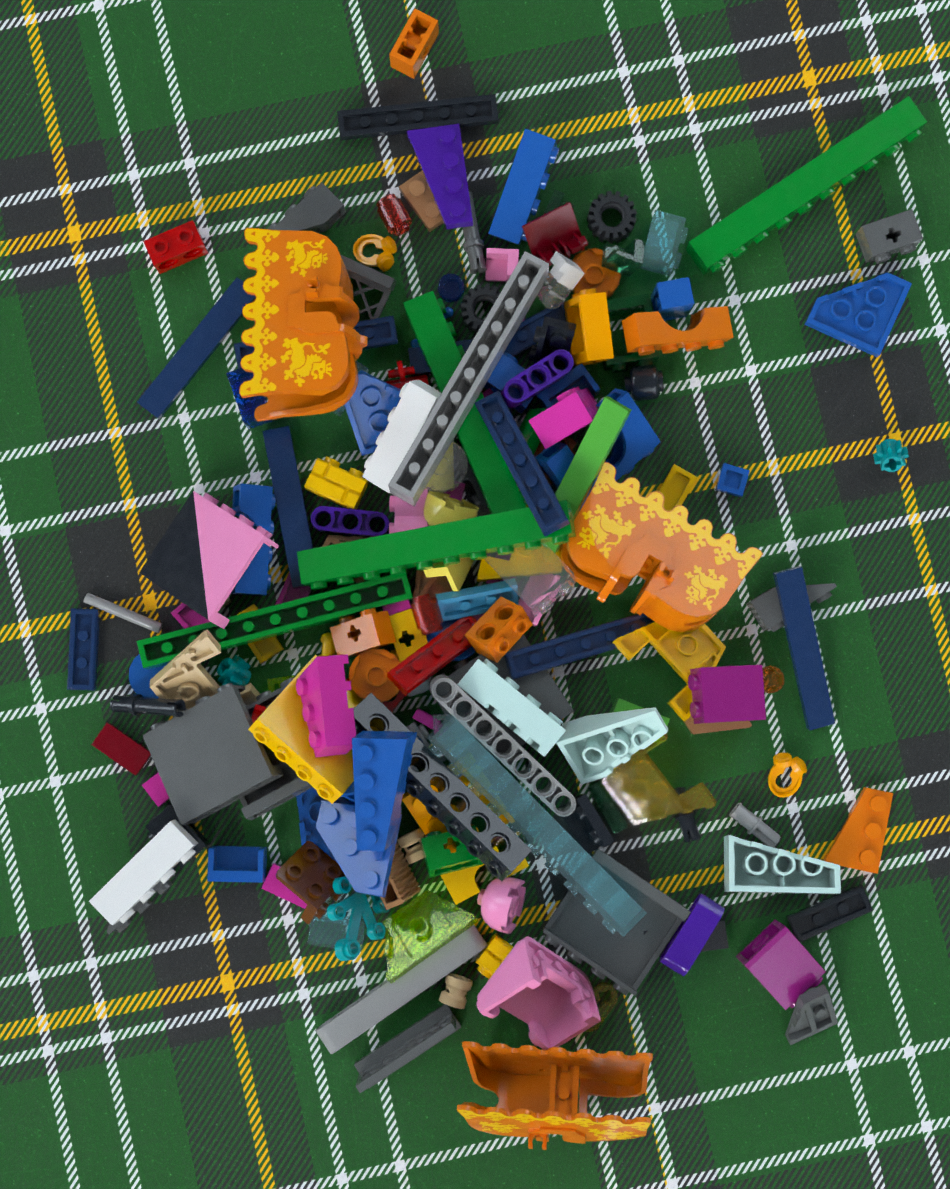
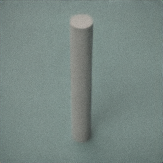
(123, 613)

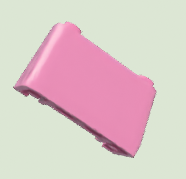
(542, 992)

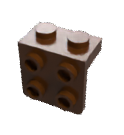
(311, 877)

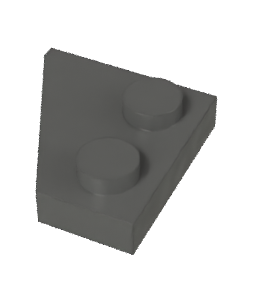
(811, 1014)

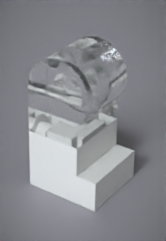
(560, 281)

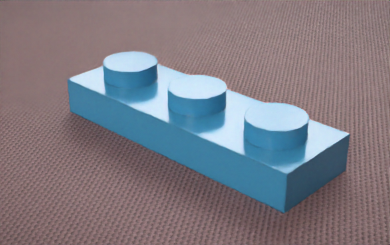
(473, 600)

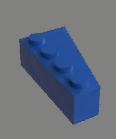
(523, 186)
(379, 784)

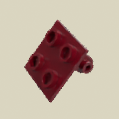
(554, 233)

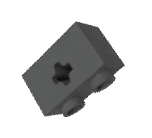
(900, 227)

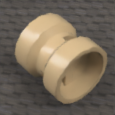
(415, 852)
(455, 992)

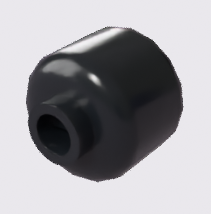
(644, 382)

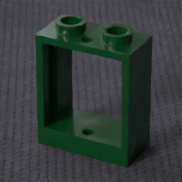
(625, 306)

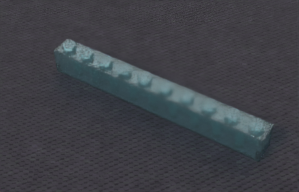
(536, 825)

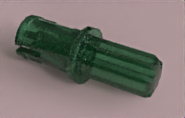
(608, 807)

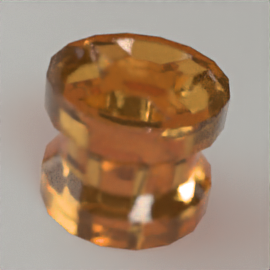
(773, 679)

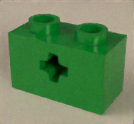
(440, 859)

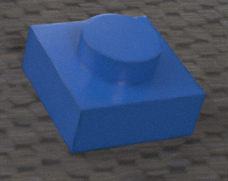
(732, 480)

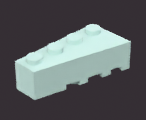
(511, 707)

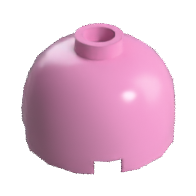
(501, 903)

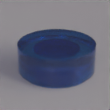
(451, 287)

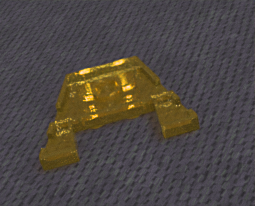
(647, 794)

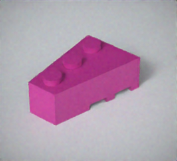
(572, 413)
(326, 705)

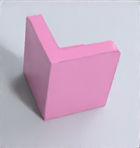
(500, 264)

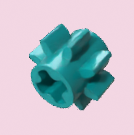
(890, 455)
(234, 671)

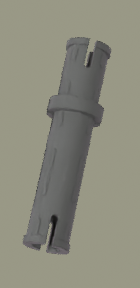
(473, 244)

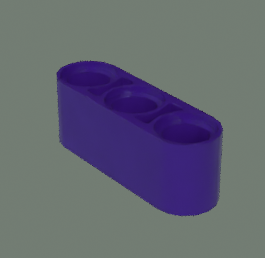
(545, 369)
(338, 517)
(692, 935)

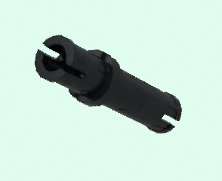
(142, 705)

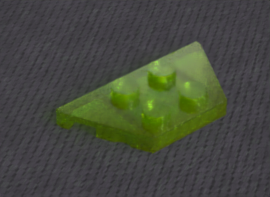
(420, 931)

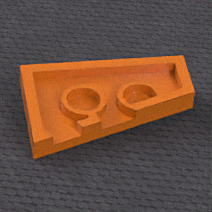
(863, 834)

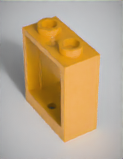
(592, 334)

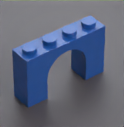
(632, 444)

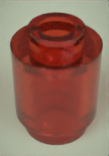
(394, 215)
(427, 614)

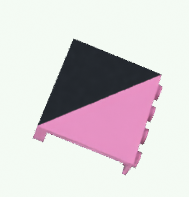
(205, 555)

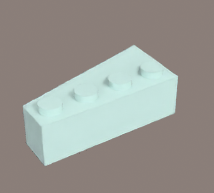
(773, 870)

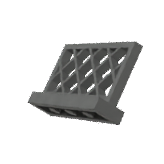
(374, 280)
(405, 1046)

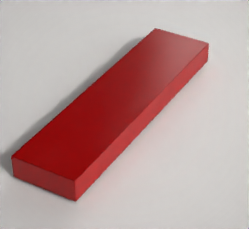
(432, 656)

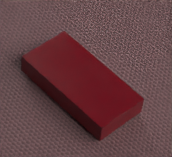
(122, 748)

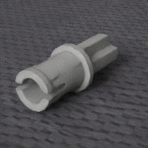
(755, 825)

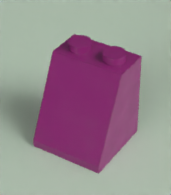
(781, 964)

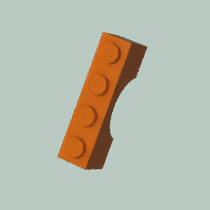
(649, 332)

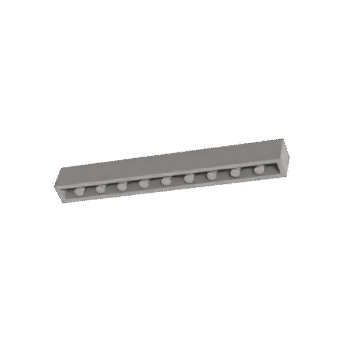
(469, 379)

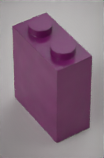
(727, 694)

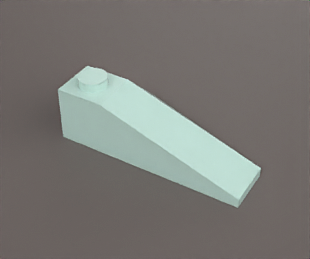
(605, 740)

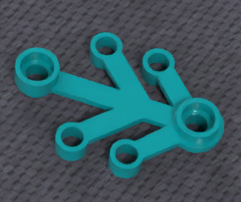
(349, 947)

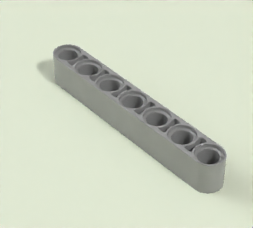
(511, 755)
(389, 997)

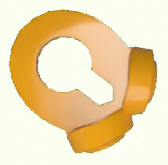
(384, 260)
(781, 762)

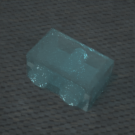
(663, 241)

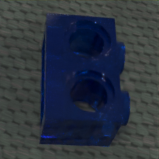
(246, 405)

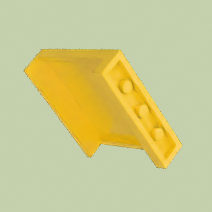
(287, 735)

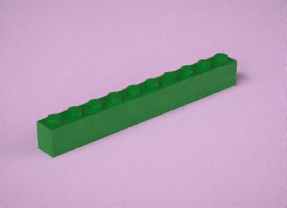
(806, 185)
(442, 358)
(427, 546)
(280, 618)

